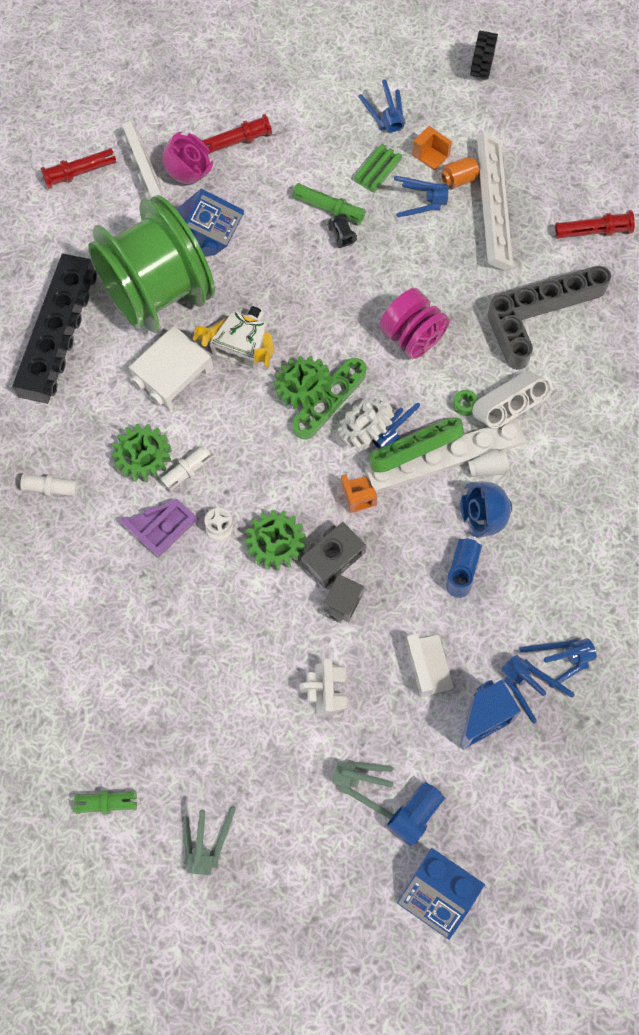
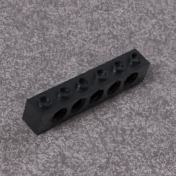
(44, 337)

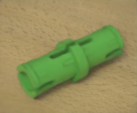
(105, 802)

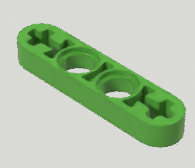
(332, 400)
(416, 444)

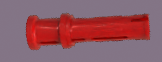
(247, 131)
(67, 170)
(607, 224)

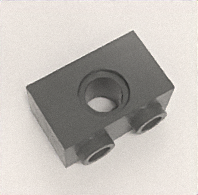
(327, 569)

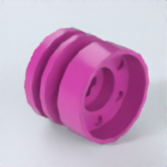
(414, 323)

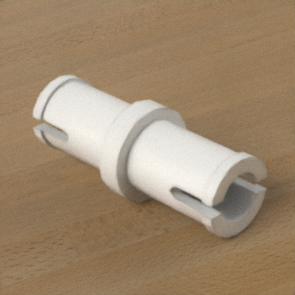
(186, 468)
(49, 485)

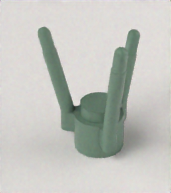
(350, 773)
(199, 859)

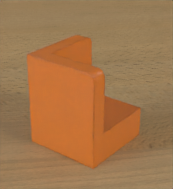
(431, 148)
(358, 493)

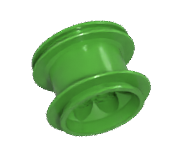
(152, 264)

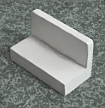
(429, 665)

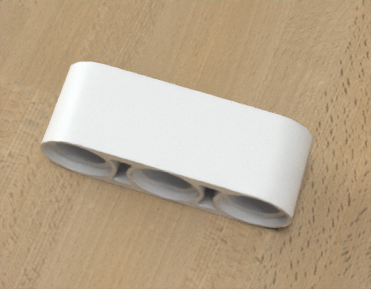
(511, 399)

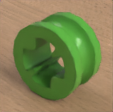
(469, 395)

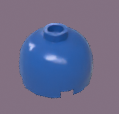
(487, 503)

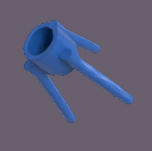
(392, 118)
(436, 194)
(391, 435)
(577, 652)
(520, 672)

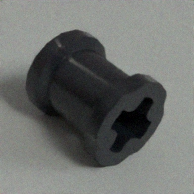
(342, 230)

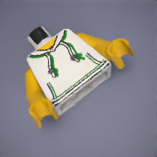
(239, 339)

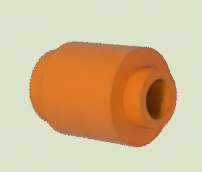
(460, 172)

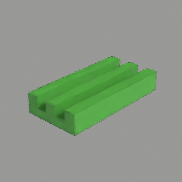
(396, 158)

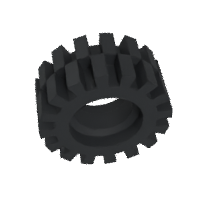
(483, 54)

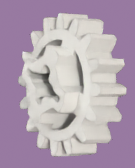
(365, 422)

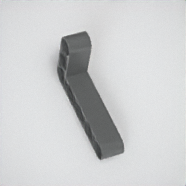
(534, 295)

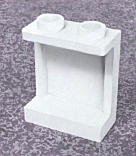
(169, 366)

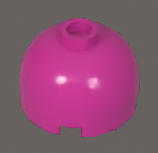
(186, 158)

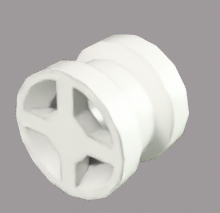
(218, 517)

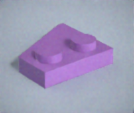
(160, 526)

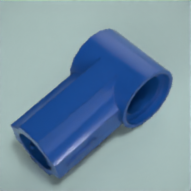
(463, 567)
(411, 820)

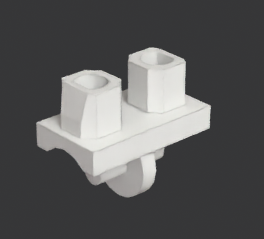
(320, 688)

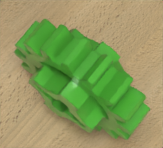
(303, 382)
(147, 461)
(286, 543)

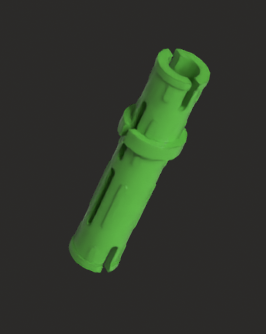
(328, 203)

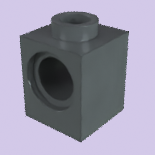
(343, 599)

